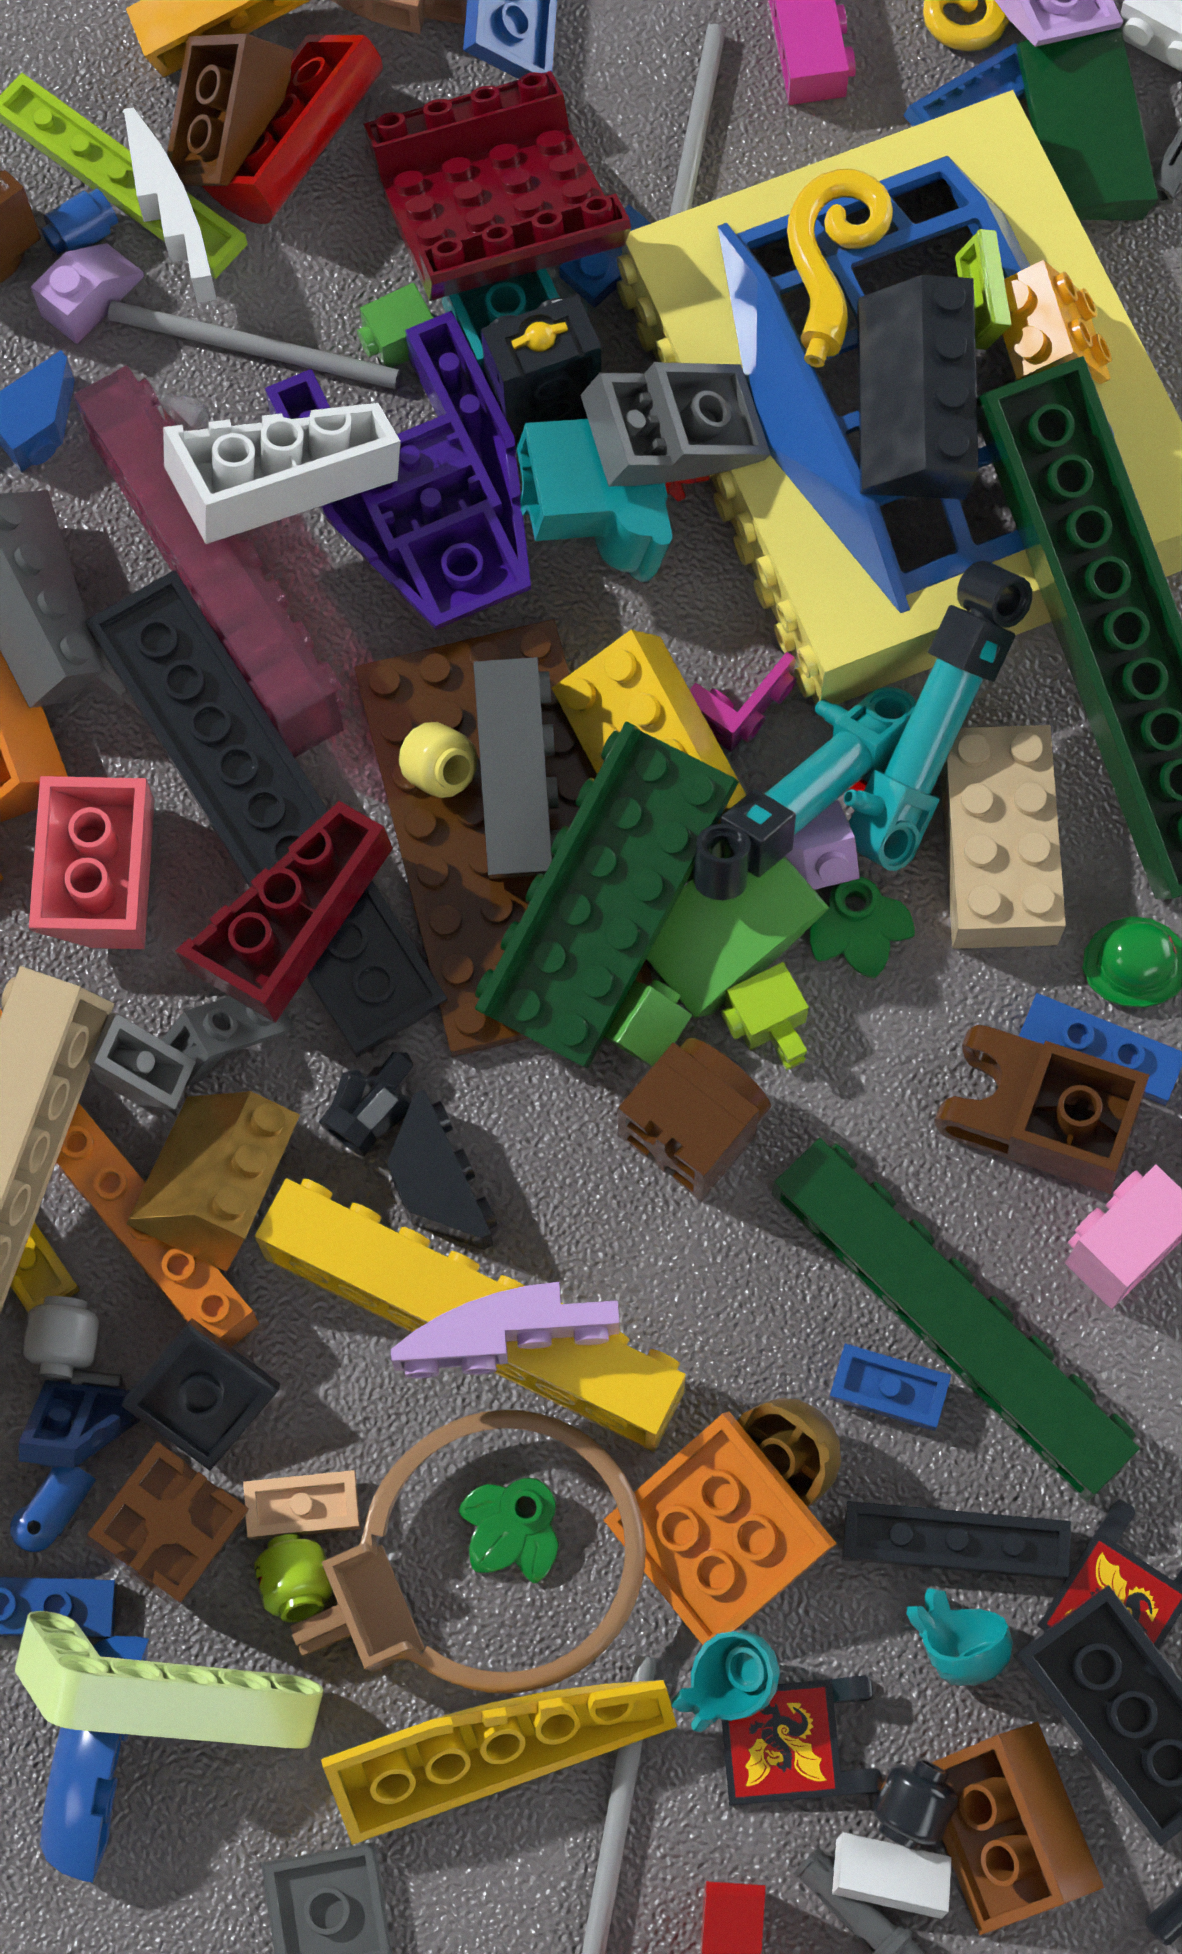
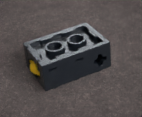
(541, 363)

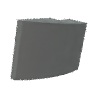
(673, 423)

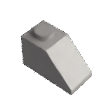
(139, 1064)

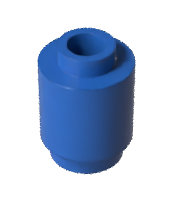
(79, 222)

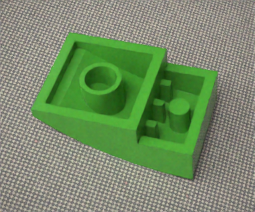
(722, 943)

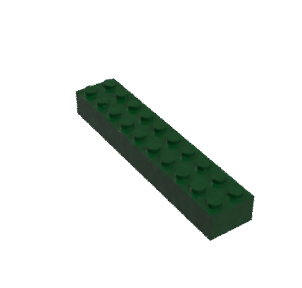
(1100, 592)

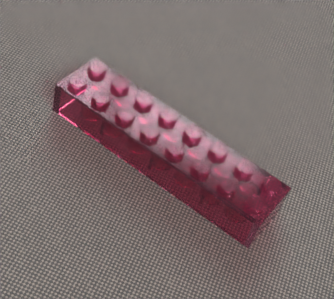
(220, 575)

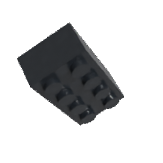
(1117, 1705)

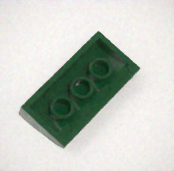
(1090, 124)

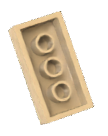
(1002, 838)

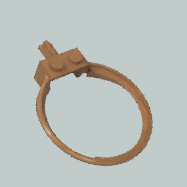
(375, 1609)

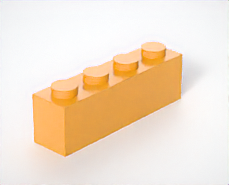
(166, 24)

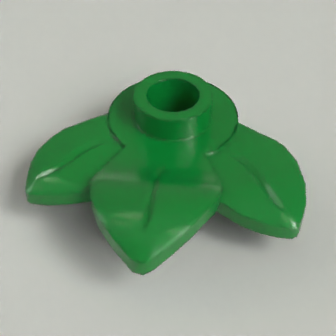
(860, 934)
(507, 1534)

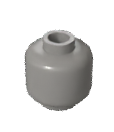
(61, 1336)

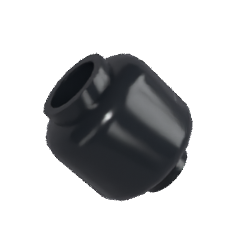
(915, 1804)

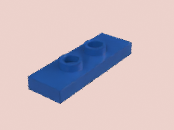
(984, 81)
(1091, 1035)
(85, 1601)

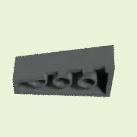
(41, 605)
(513, 766)

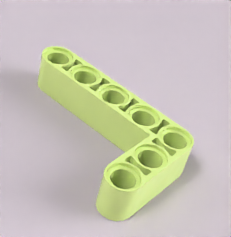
(158, 1698)

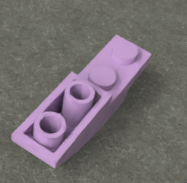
(478, 1331)

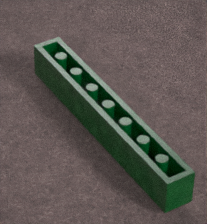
(954, 1319)

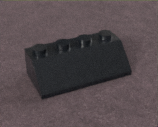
(918, 389)

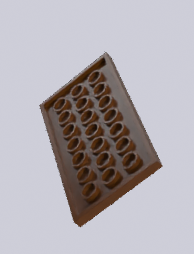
(444, 838)

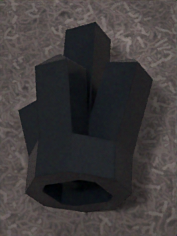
(368, 1105)

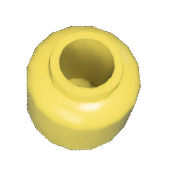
(438, 759)

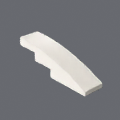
(165, 198)

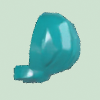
(962, 1643)
(729, 1679)

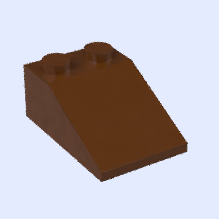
(224, 104)

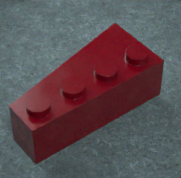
(291, 912)

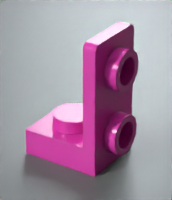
(733, 726)

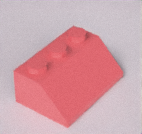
(92, 861)

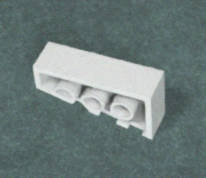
(278, 467)

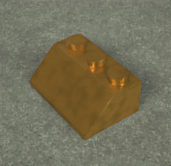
(213, 1174)

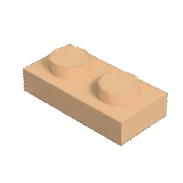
(302, 1505)

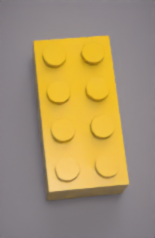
(639, 685)

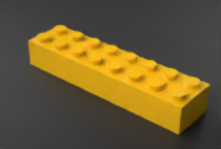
(413, 1284)

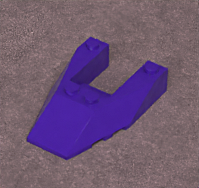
(454, 517)

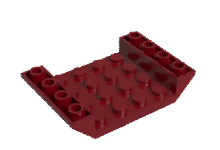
(492, 186)

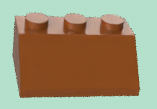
(1014, 1830)

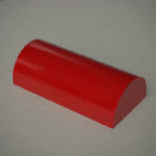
(325, 87)

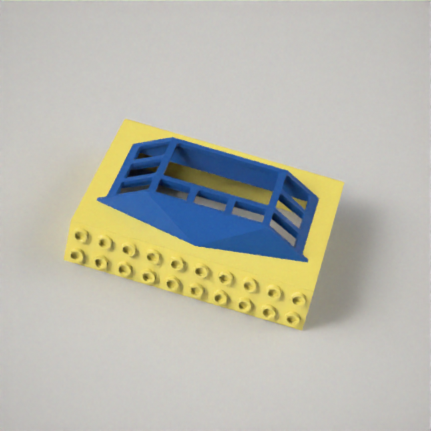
(800, 512)

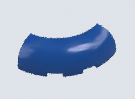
(84, 1786)

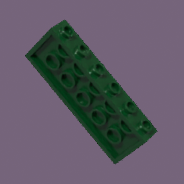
(604, 894)

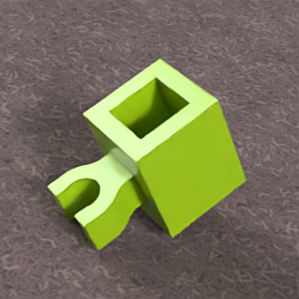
(768, 1010)

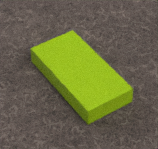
(982, 261)

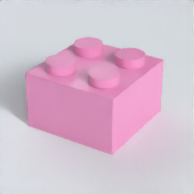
(1130, 1239)

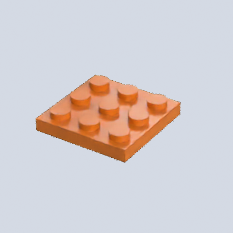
(723, 1530)

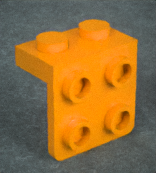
(1052, 323)

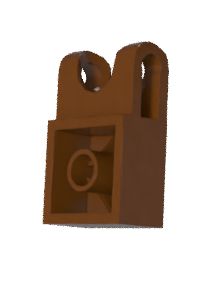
(1035, 1107)

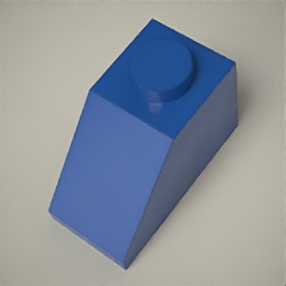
(36, 412)

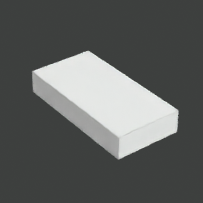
(892, 1875)

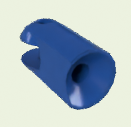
(51, 1508)

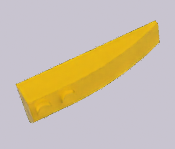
(487, 1751)

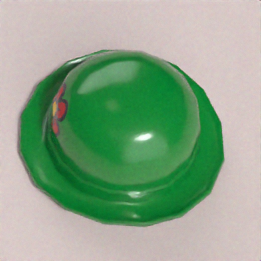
(1134, 962)

